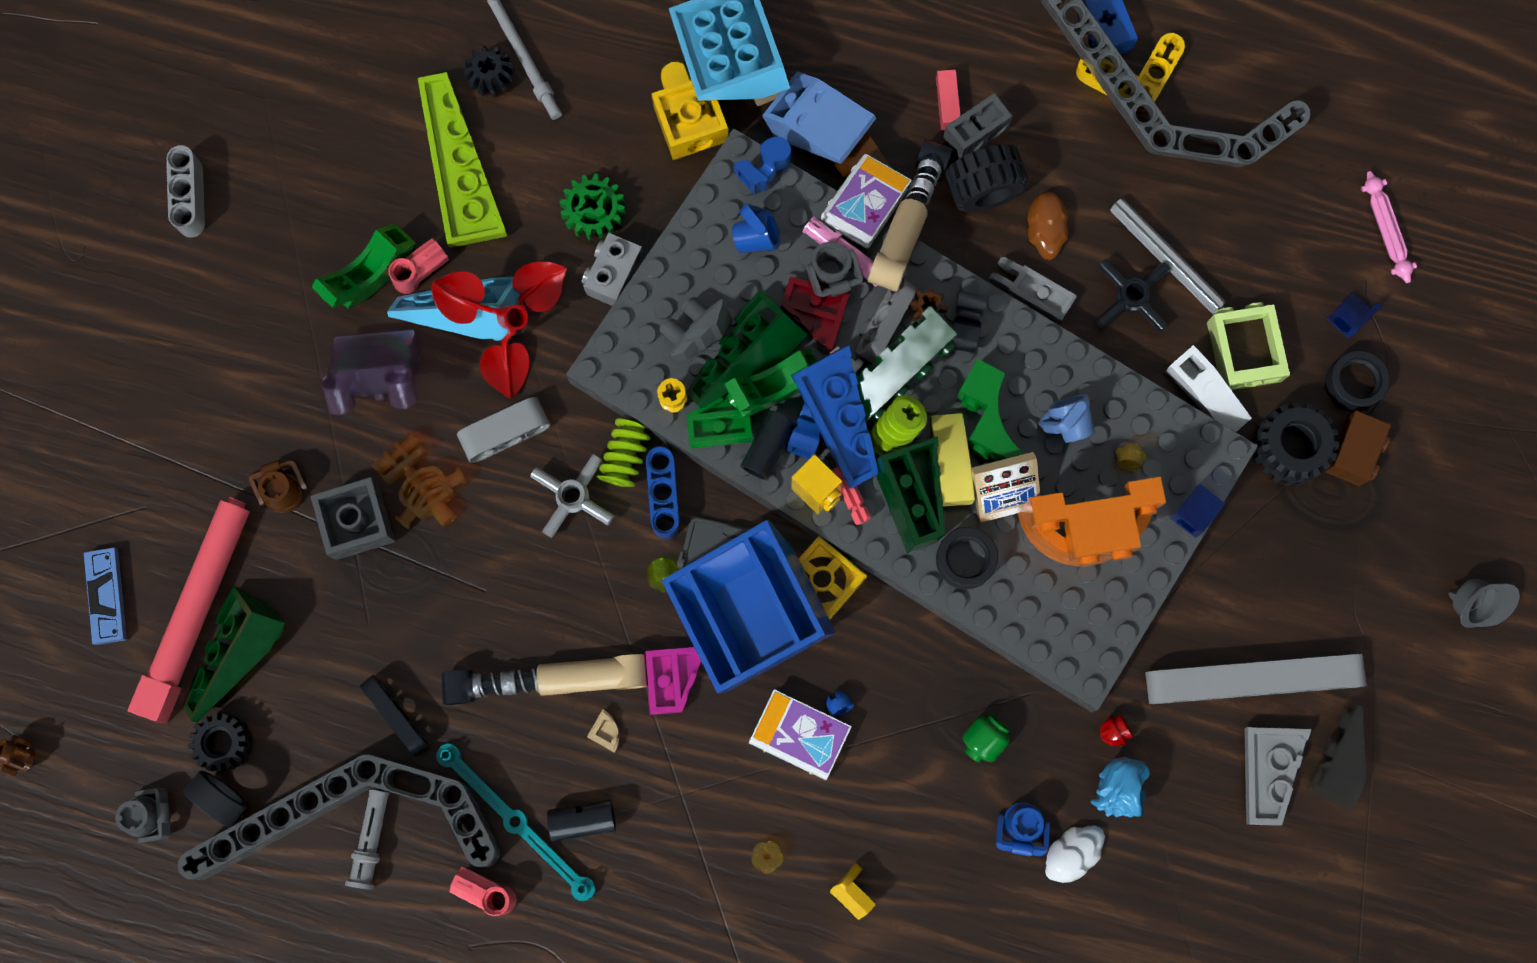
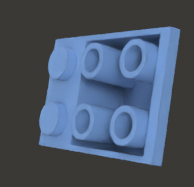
(818, 118)

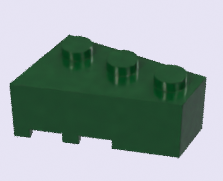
(913, 493)

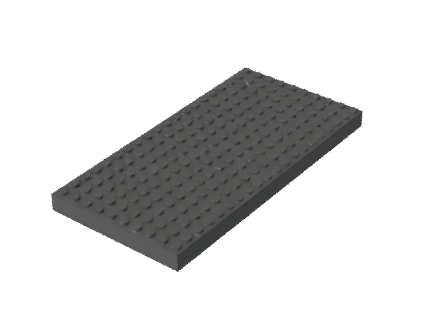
(1044, 616)

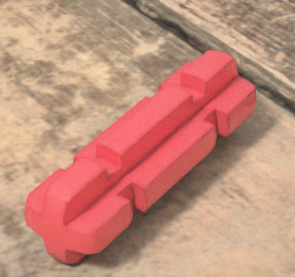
(853, 501)

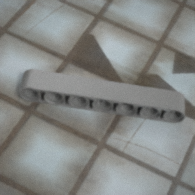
(1255, 679)

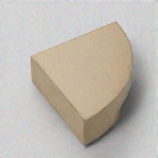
(605, 731)

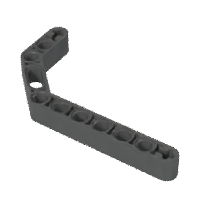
(1157, 122)
(328, 800)

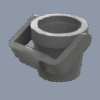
(830, 266)
(146, 815)

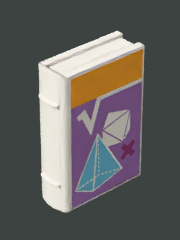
(865, 201)
(800, 734)

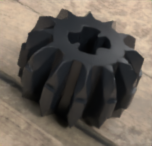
(485, 62)

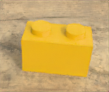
(817, 485)

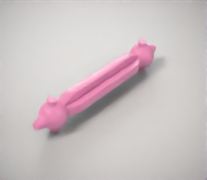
(1388, 227)

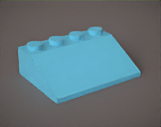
(729, 49)

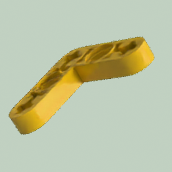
(1151, 85)

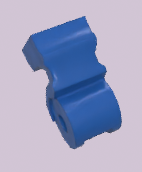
(774, 156)
(805, 437)

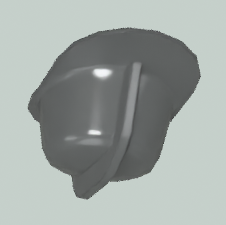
(1484, 602)

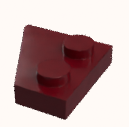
(815, 314)

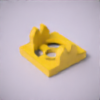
(853, 574)

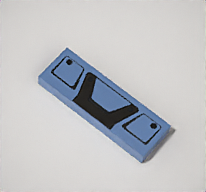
(105, 596)

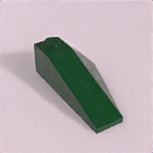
(758, 341)
(241, 642)

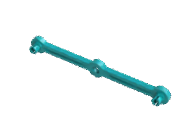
(581, 887)

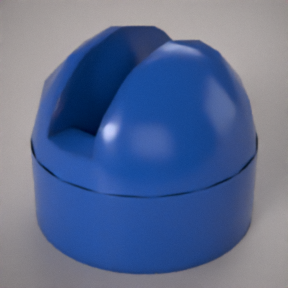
(839, 705)

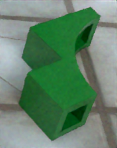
(981, 393)

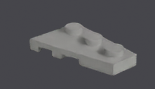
(1270, 770)

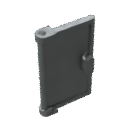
(704, 537)

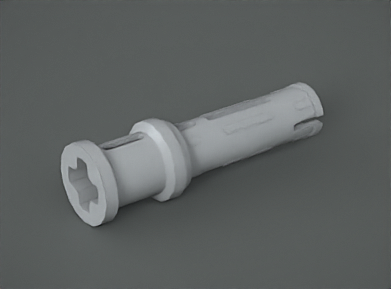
(365, 856)

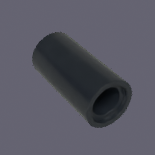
(768, 442)
(581, 821)

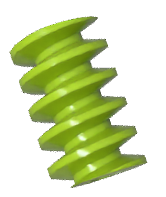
(898, 425)
(623, 453)

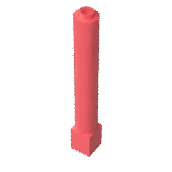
(159, 689)

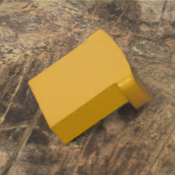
(851, 895)

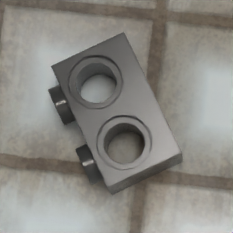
(977, 126)

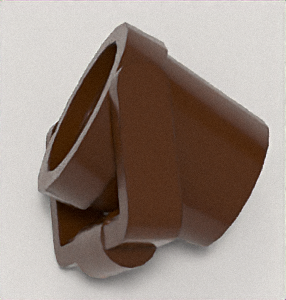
(276, 489)

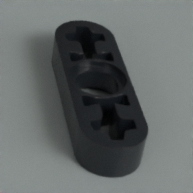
(394, 715)

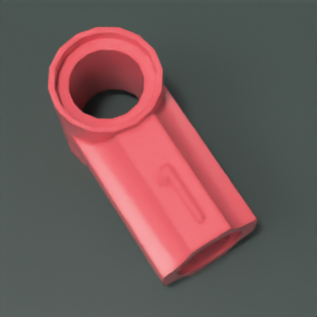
(420, 265)
(480, 891)

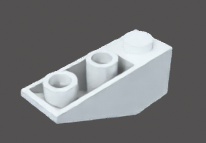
(1208, 389)

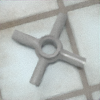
(582, 503)

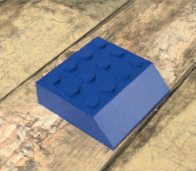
(748, 606)

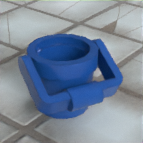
(757, 231)
(1023, 825)

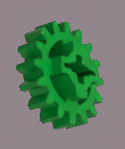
(600, 198)

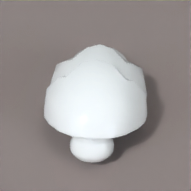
(1074, 853)

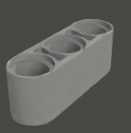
(179, 179)
(503, 429)

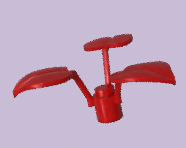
(460, 296)

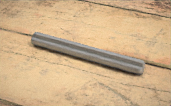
(1168, 255)

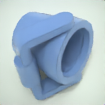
(1070, 418)

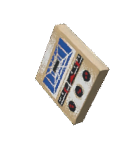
(1005, 486)

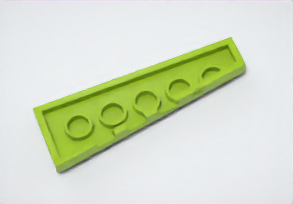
(462, 187)

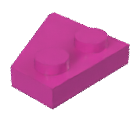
(670, 678)

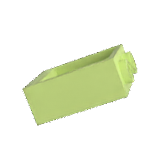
(1252, 377)

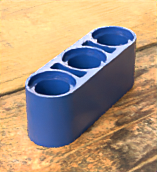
(663, 478)

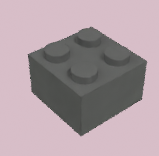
(352, 518)

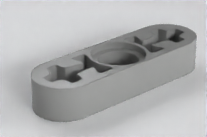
(885, 321)

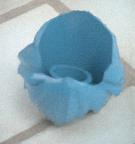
(1121, 788)

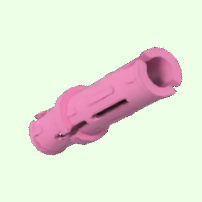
(822, 234)

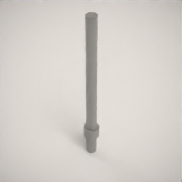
(541, 89)

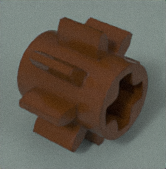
(928, 298)
(15, 755)

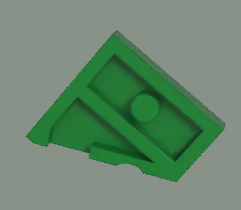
(718, 425)

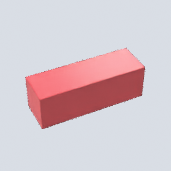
(947, 97)

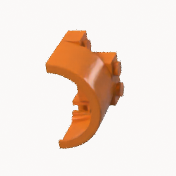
(1092, 528)

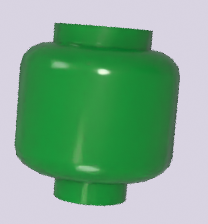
(986, 738)

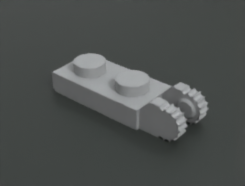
(1034, 290)

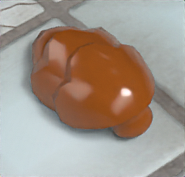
(1048, 224)

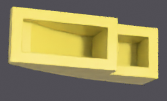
(953, 459)

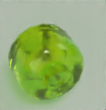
(658, 571)

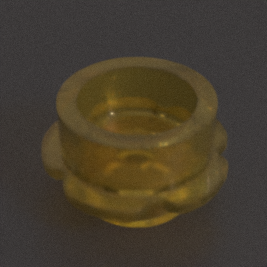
(1130, 457)
(775, 860)

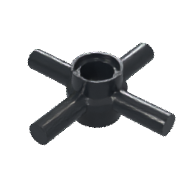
(1141, 287)

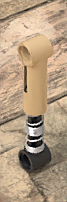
(910, 217)
(548, 679)

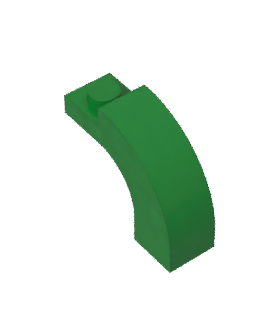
(367, 271)
(768, 387)

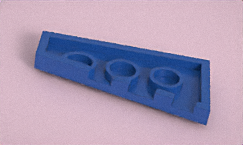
(836, 407)

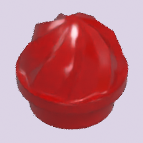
(1115, 731)

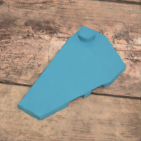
(421, 309)

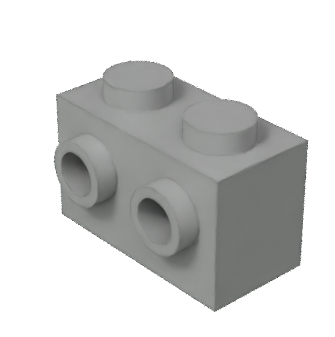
(612, 269)

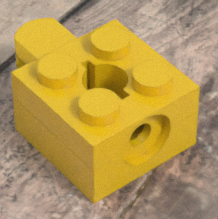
(684, 120)

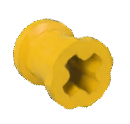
(678, 388)

